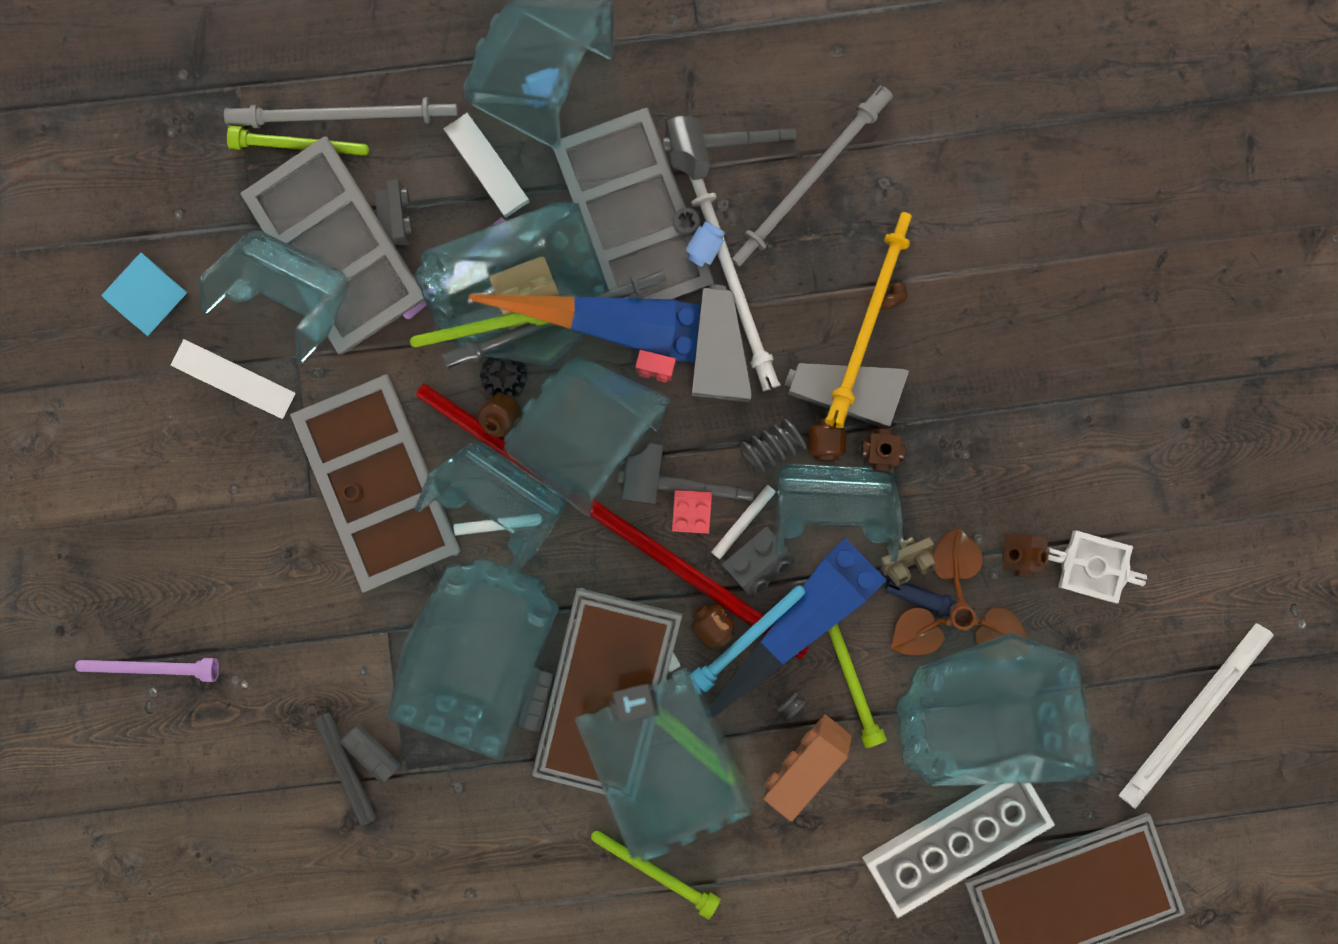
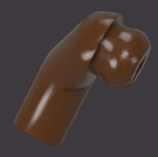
(896, 297)

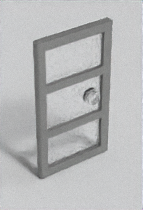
(631, 205)
(324, 214)

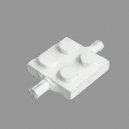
(1095, 567)

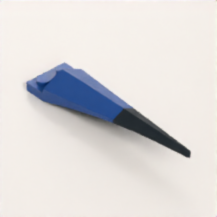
(831, 593)

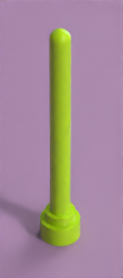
(239, 138)
(472, 328)
(871, 732)
(703, 902)

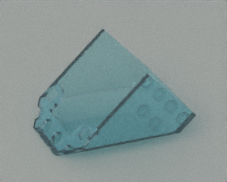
(527, 53)
(465, 264)
(583, 428)
(473, 656)
(998, 717)

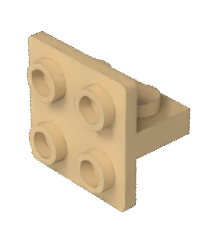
(528, 278)

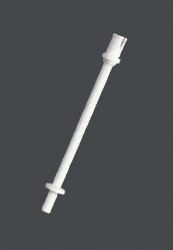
(761, 359)

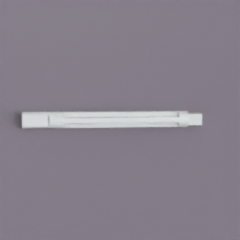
(1196, 715)

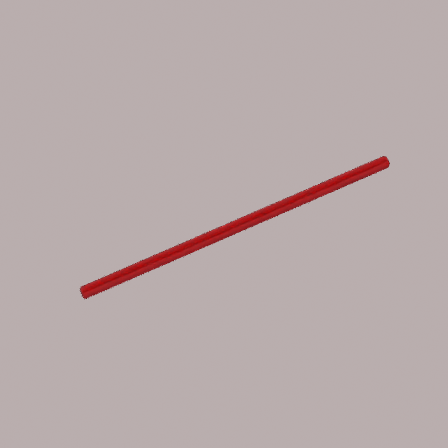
(608, 518)

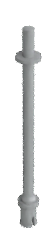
(866, 114)
(256, 116)

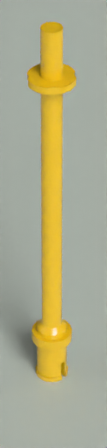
(843, 396)

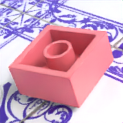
(655, 365)
(692, 511)

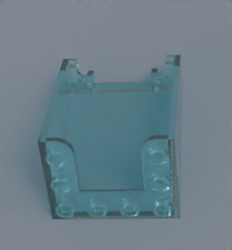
(666, 771)

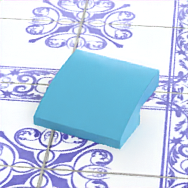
(144, 294)

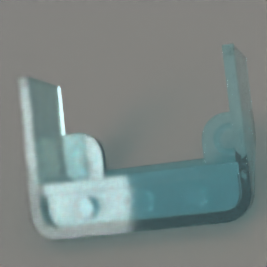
(285, 275)
(500, 492)
(838, 498)

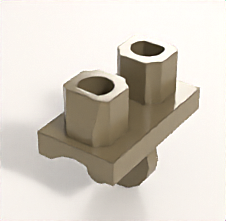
(908, 555)

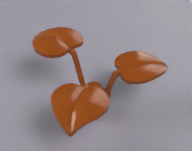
(916, 629)

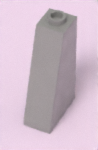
(720, 356)
(875, 389)

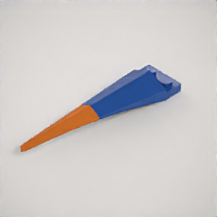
(639, 324)

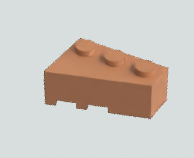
(808, 768)

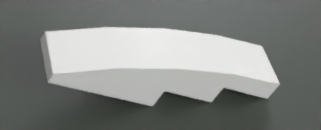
(486, 165)
(232, 379)

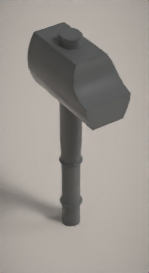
(688, 143)
(643, 480)

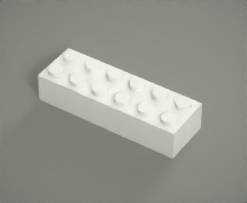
(956, 843)

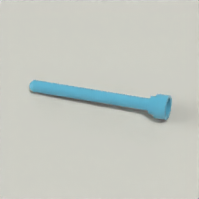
(707, 675)

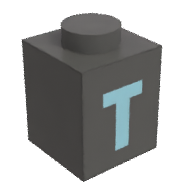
(635, 704)

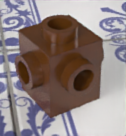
(871, 450)
(1025, 554)

